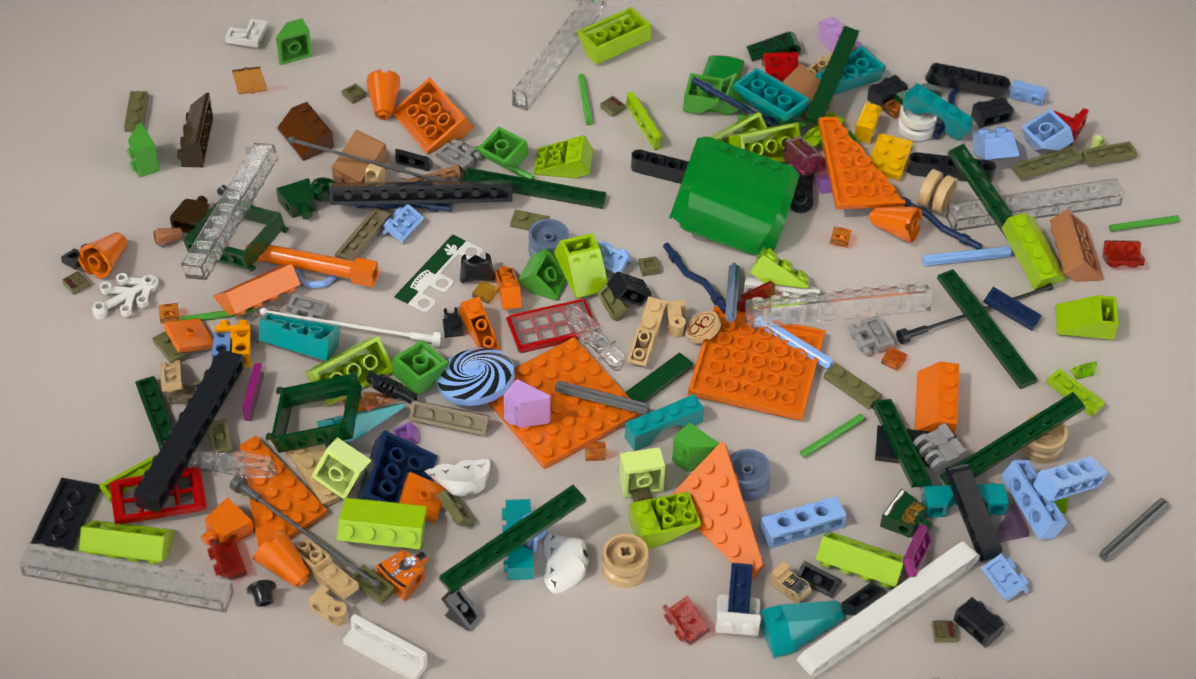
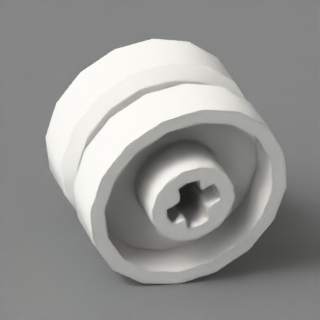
(916, 126)

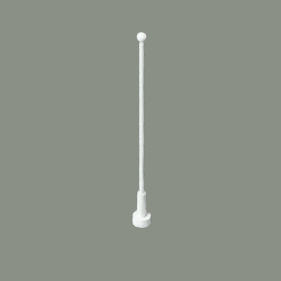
(435, 339)

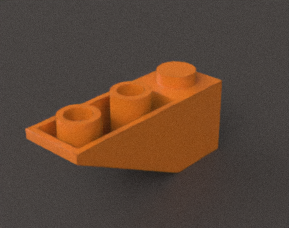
(508, 288)
(478, 324)

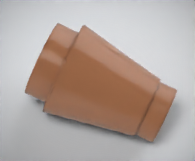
(166, 235)

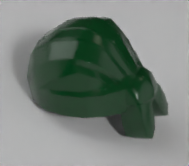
(321, 188)

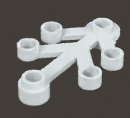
(145, 284)

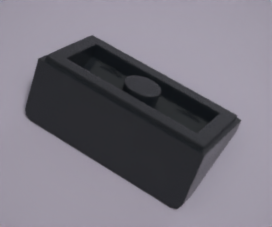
(413, 160)
(819, 579)
(862, 599)

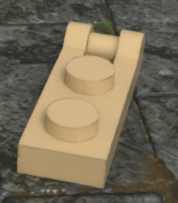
(171, 376)

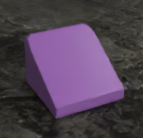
(823, 184)
(408, 432)

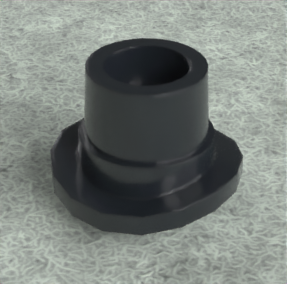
(802, 201)
(262, 592)

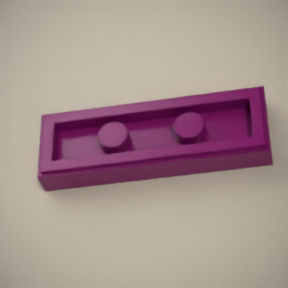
(253, 392)
(917, 550)

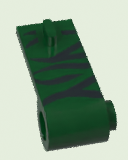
(784, 42)

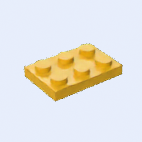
(891, 155)

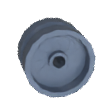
(546, 235)
(752, 473)

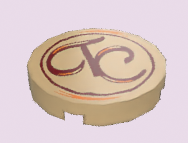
(702, 326)

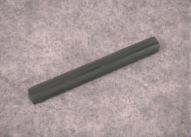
(602, 397)
(1133, 529)

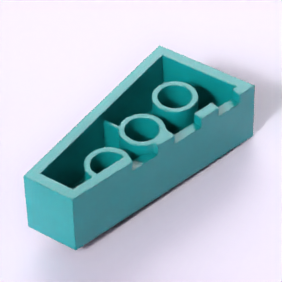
(859, 71)
(300, 335)

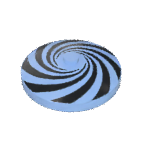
(476, 377)

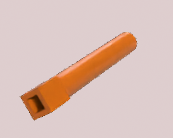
(360, 271)

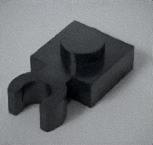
(71, 258)
(452, 324)

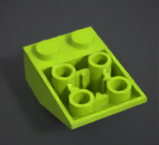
(565, 158)
(582, 264)
(780, 272)
(1088, 317)
(663, 518)

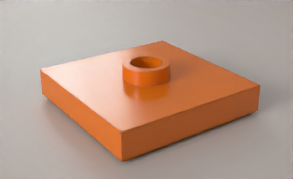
(188, 335)
(423, 493)

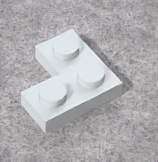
(247, 37)

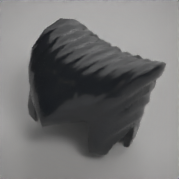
(476, 269)

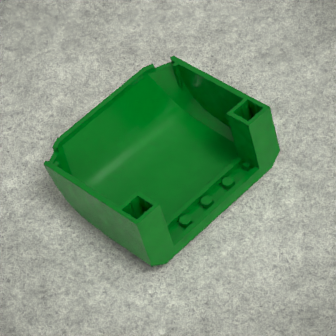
(734, 196)

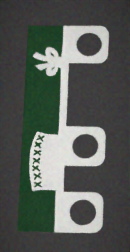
(431, 270)

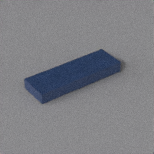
(1012, 308)
(740, 588)

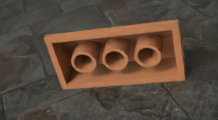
(1075, 248)

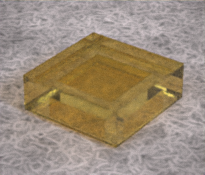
(485, 292)

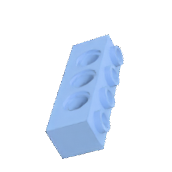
(1069, 479)
(1042, 515)
(802, 522)

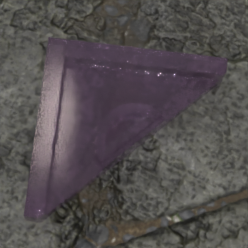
(1012, 526)

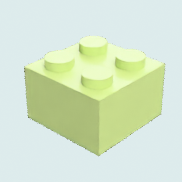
(341, 468)
(641, 470)

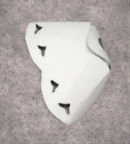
(460, 480)
(566, 561)

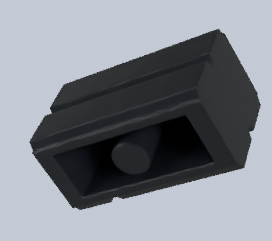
(885, 90)
(992, 112)
(629, 288)
(979, 621)

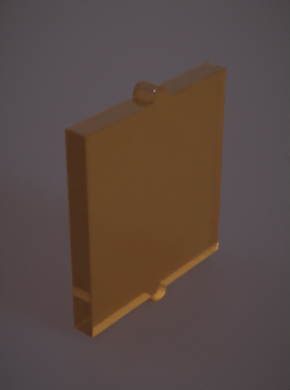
(249, 80)

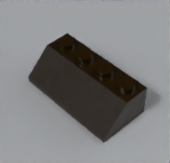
(196, 133)

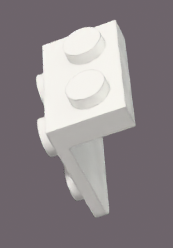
(737, 622)

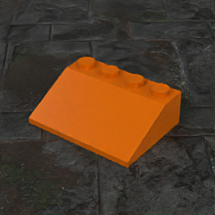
(431, 117)

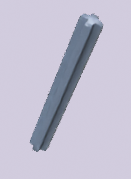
(732, 293)

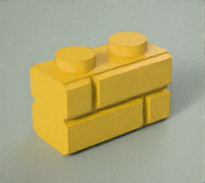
(867, 122)

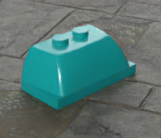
(771, 96)

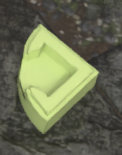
(1098, 141)

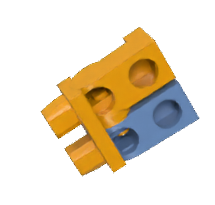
(234, 339)

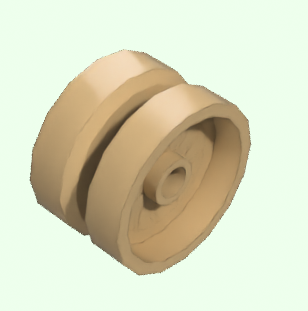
(937, 191)
(1048, 447)
(625, 560)

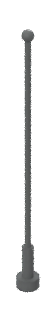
(430, 178)
(239, 484)

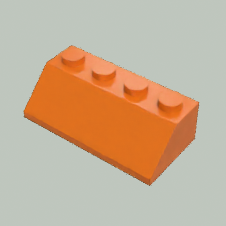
(258, 289)
(937, 397)

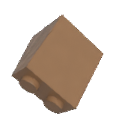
(805, 83)
(361, 145)

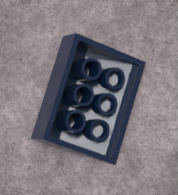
(389, 466)

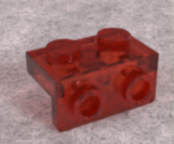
(1123, 253)
(765, 291)
(227, 559)
(687, 620)

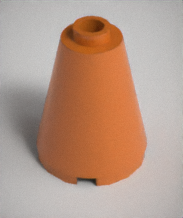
(383, 92)
(898, 221)
(102, 254)
(283, 559)

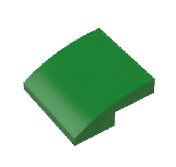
(723, 66)

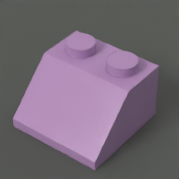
(829, 33)
(526, 405)

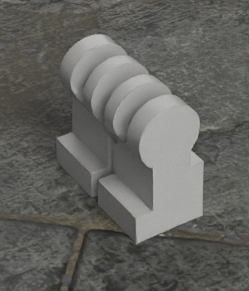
(940, 448)

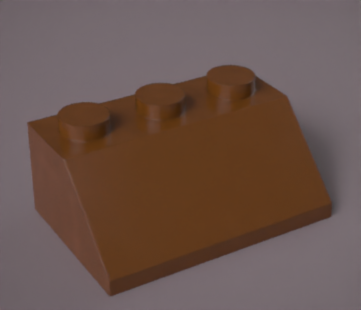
(306, 126)

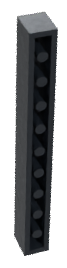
(420, 192)
(188, 432)

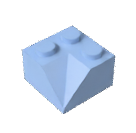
(1047, 132)
(994, 143)

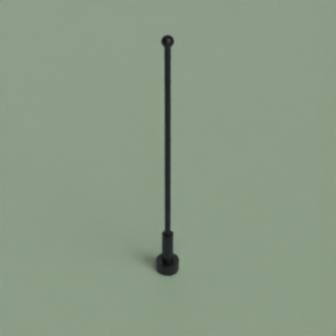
(904, 336)

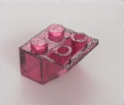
(803, 156)

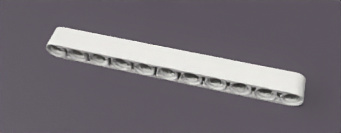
(887, 609)

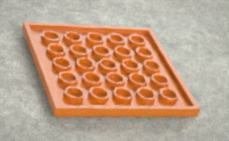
(755, 368)
(572, 418)

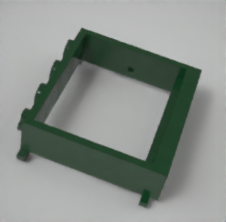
(247, 257)
(313, 392)

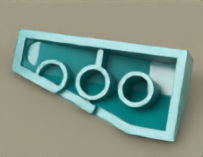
(365, 420)
(793, 625)

